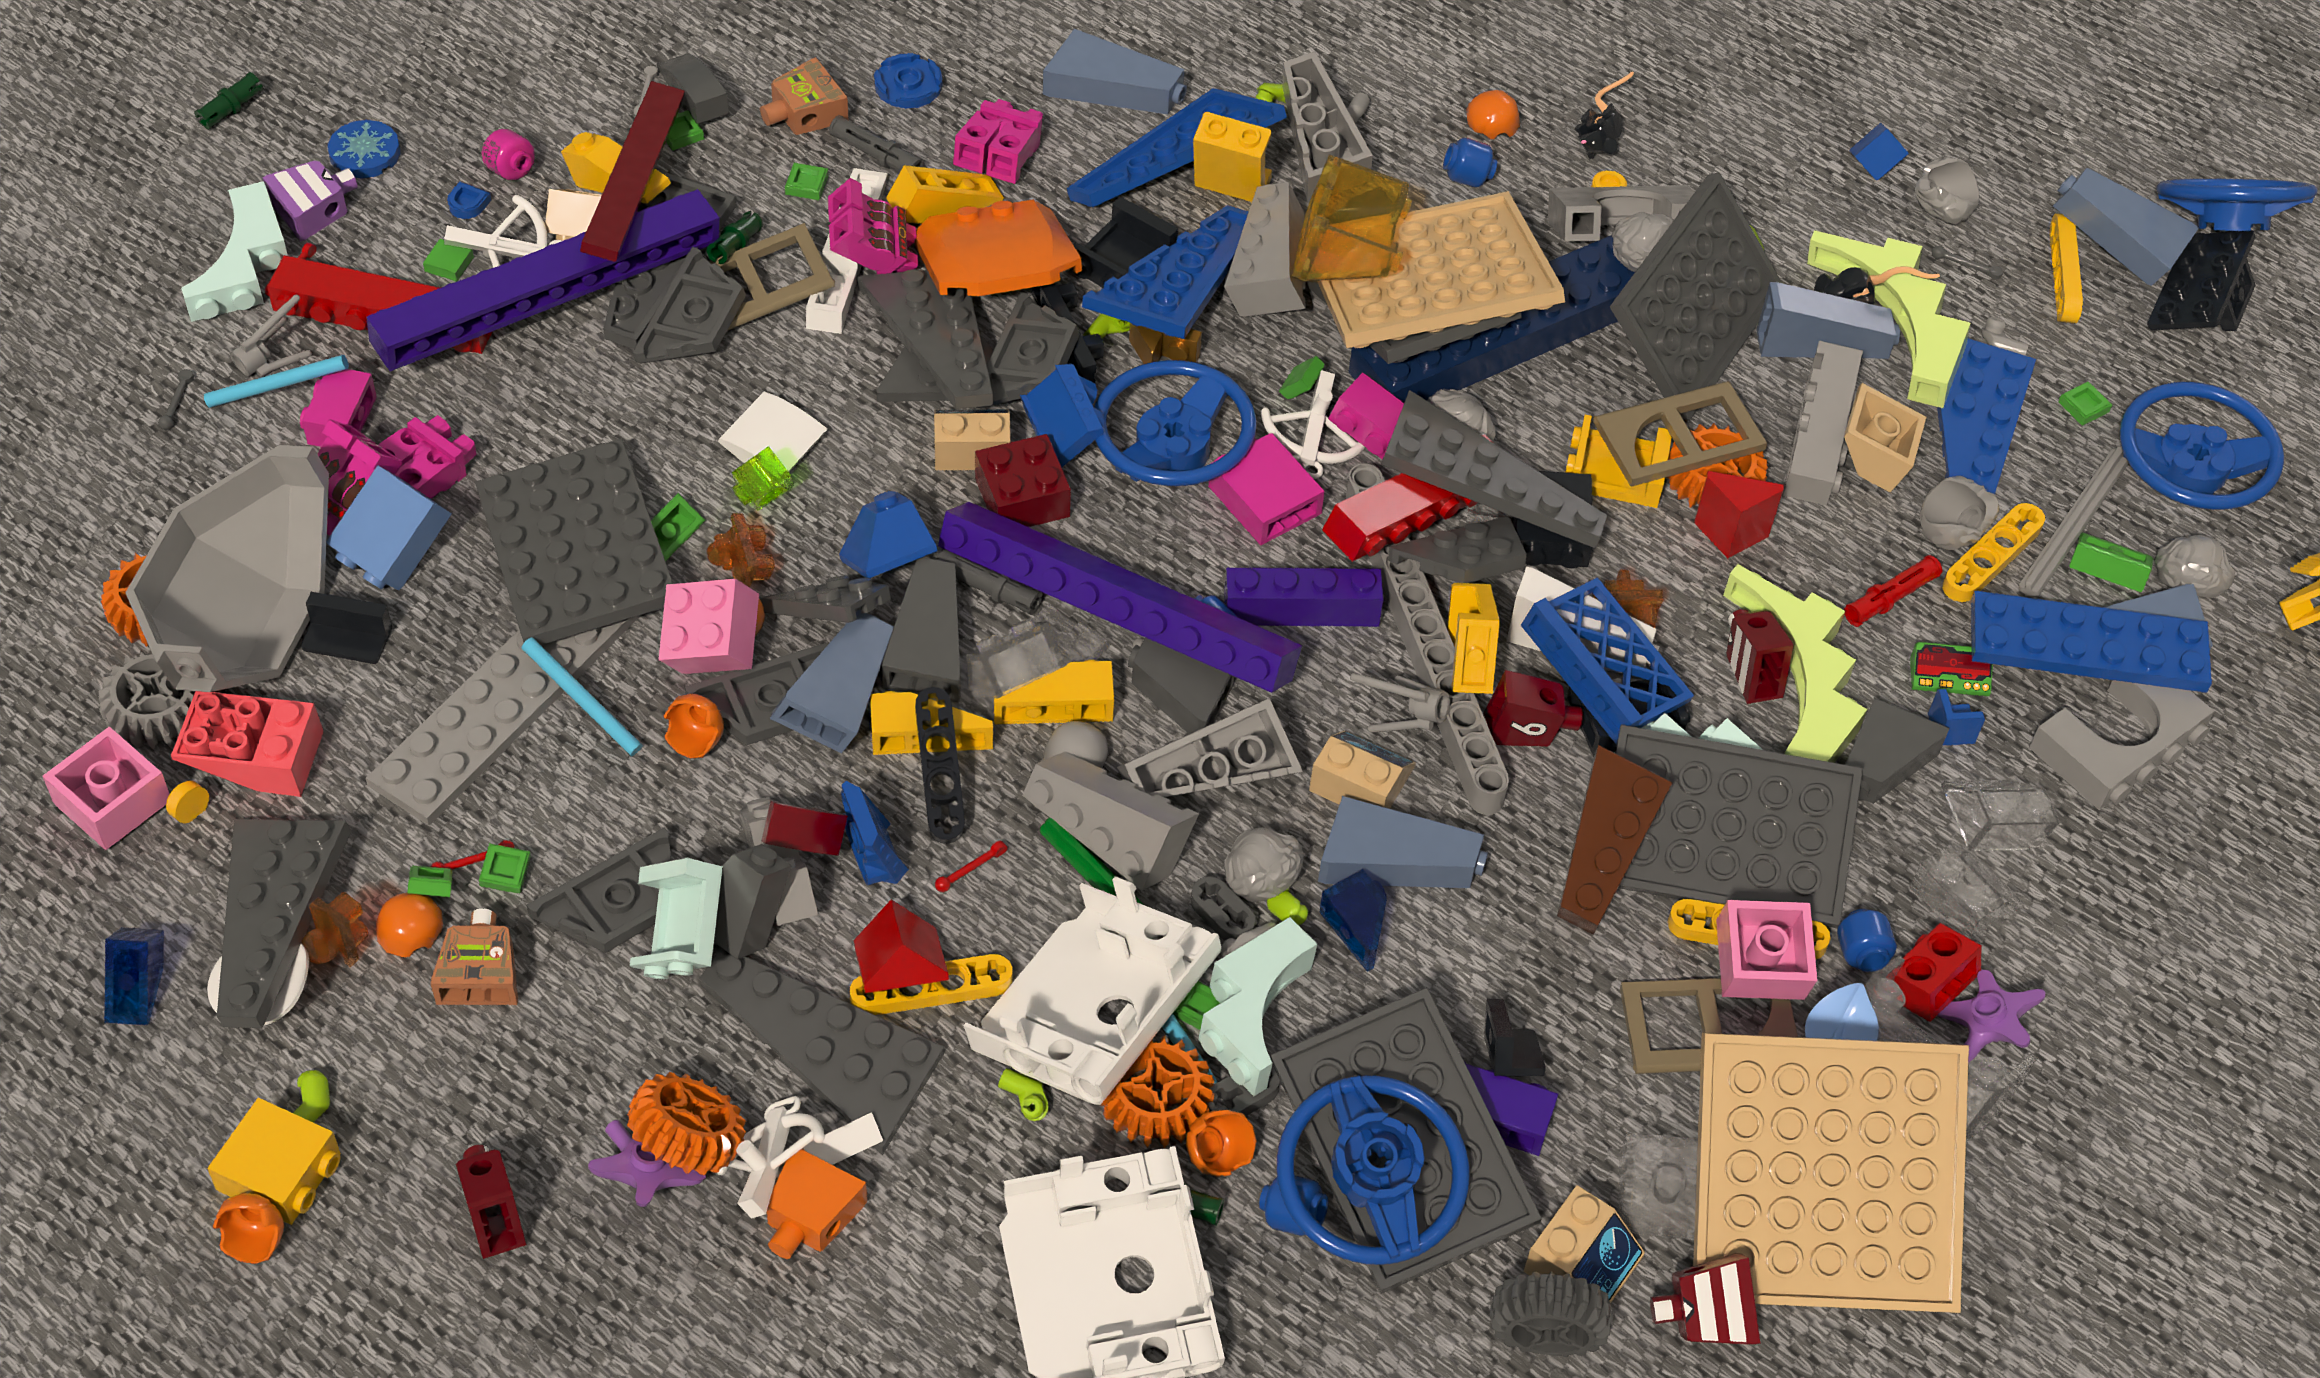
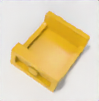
(1230, 156)
(1607, 478)
(1474, 632)

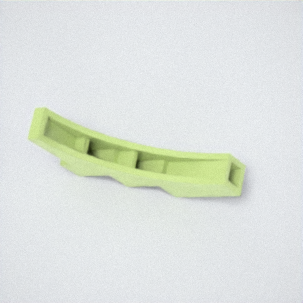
(1915, 302)
(1820, 670)

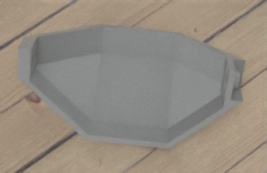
(235, 573)

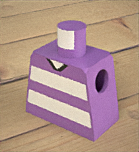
(309, 196)

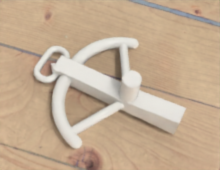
(494, 244)
(1308, 453)
(765, 1160)

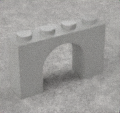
(1582, 210)
(2108, 770)

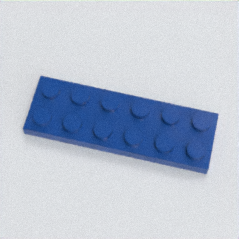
(2090, 641)

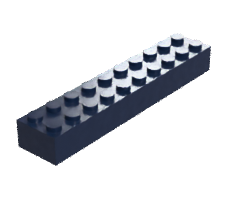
(1590, 285)

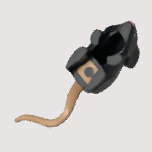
(1601, 130)
(1859, 285)

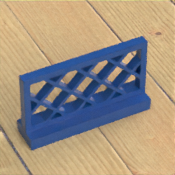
(1585, 670)

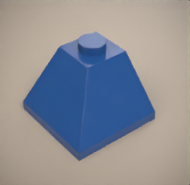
(886, 536)

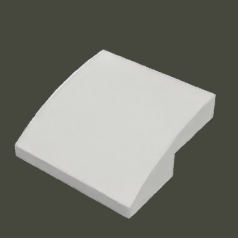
(773, 424)

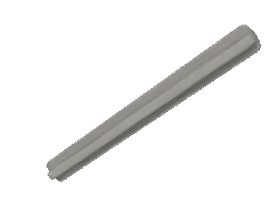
(2073, 524)

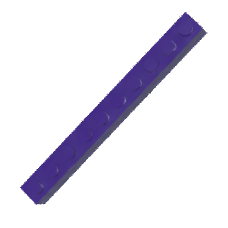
(537, 283)
(1120, 596)

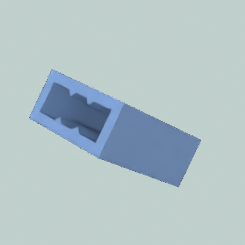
(387, 529)

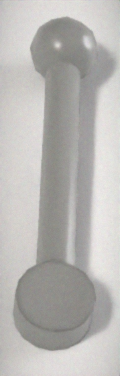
(650, 73)

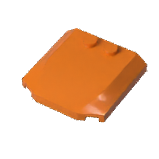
(996, 248)

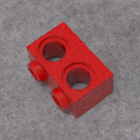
(1938, 970)

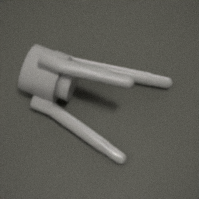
(253, 354)
(1426, 703)

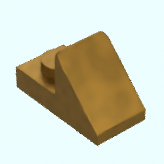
(1153, 344)

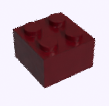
(1023, 481)

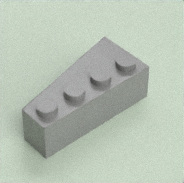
(1319, 120)
(1265, 254)
(1822, 424)
(1223, 754)
(1112, 817)

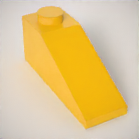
(593, 159)
(938, 191)
(1069, 694)
(896, 726)

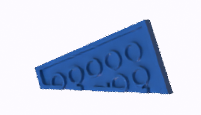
(1168, 146)
(1174, 282)
(1983, 412)

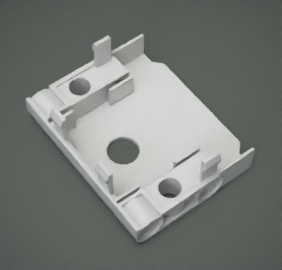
(1111, 952)
(1062, 1257)

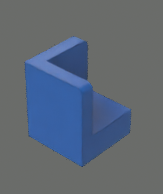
(1878, 151)
(1962, 722)

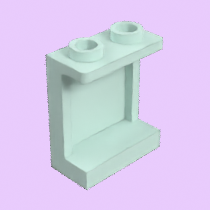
(683, 917)

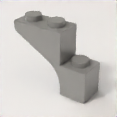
(798, 895)

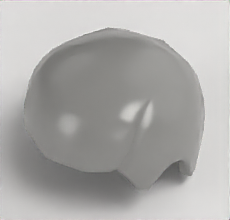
(1078, 740)

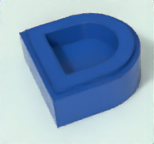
(467, 201)

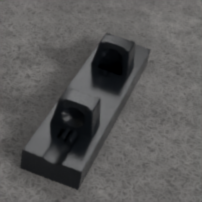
(1087, 348)

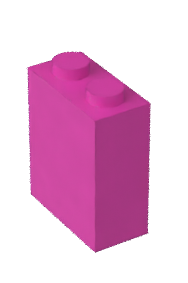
(1269, 490)

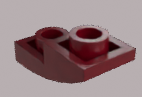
(804, 828)

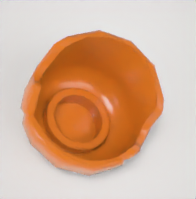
(1493, 114)
(693, 725)
(408, 923)
(1221, 1142)
(249, 1227)

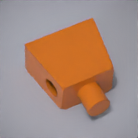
(812, 1203)

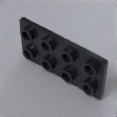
(2207, 284)

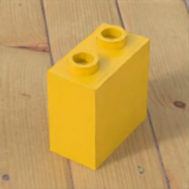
(276, 1158)

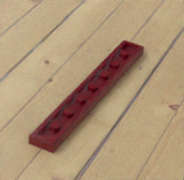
(632, 172)

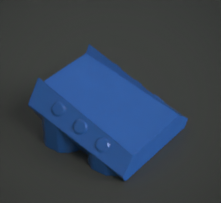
(1065, 412)
(869, 838)

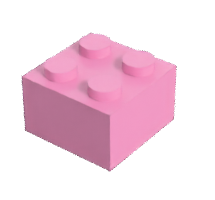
(709, 626)
(107, 788)
(1766, 950)

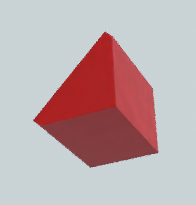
(1736, 511)
(899, 951)

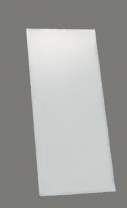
(847, 1140)

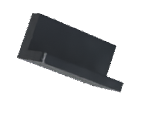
(346, 628)
(1510, 1050)

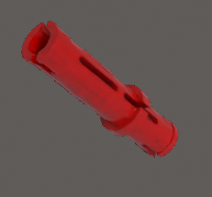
(1882, 597)

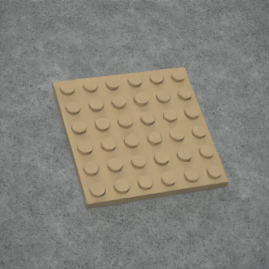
(1455, 269)
(1834, 1168)

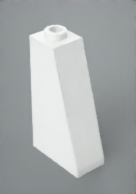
(1538, 586)

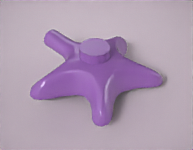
(1993, 1014)
(639, 1167)

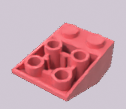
(251, 740)

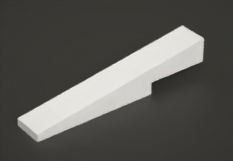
(830, 308)

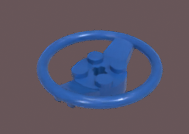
(2236, 202)
(1177, 433)
(2199, 459)
(1384, 1190)

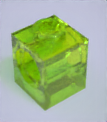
(761, 479)

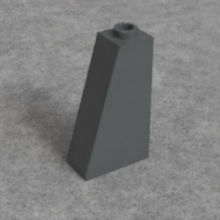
(926, 634)

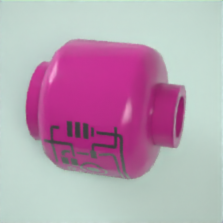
(505, 152)

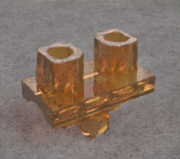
(737, 551)
(1633, 599)
(335, 930)

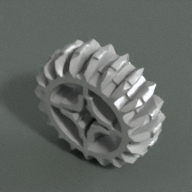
(154, 708)

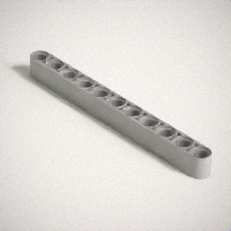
(1433, 660)

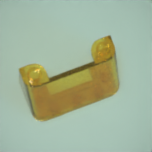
(1351, 224)

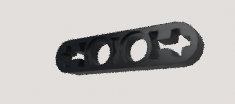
(939, 765)

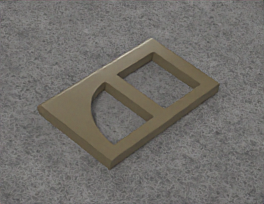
(767, 303)
(1623, 425)
(1779, 1022)

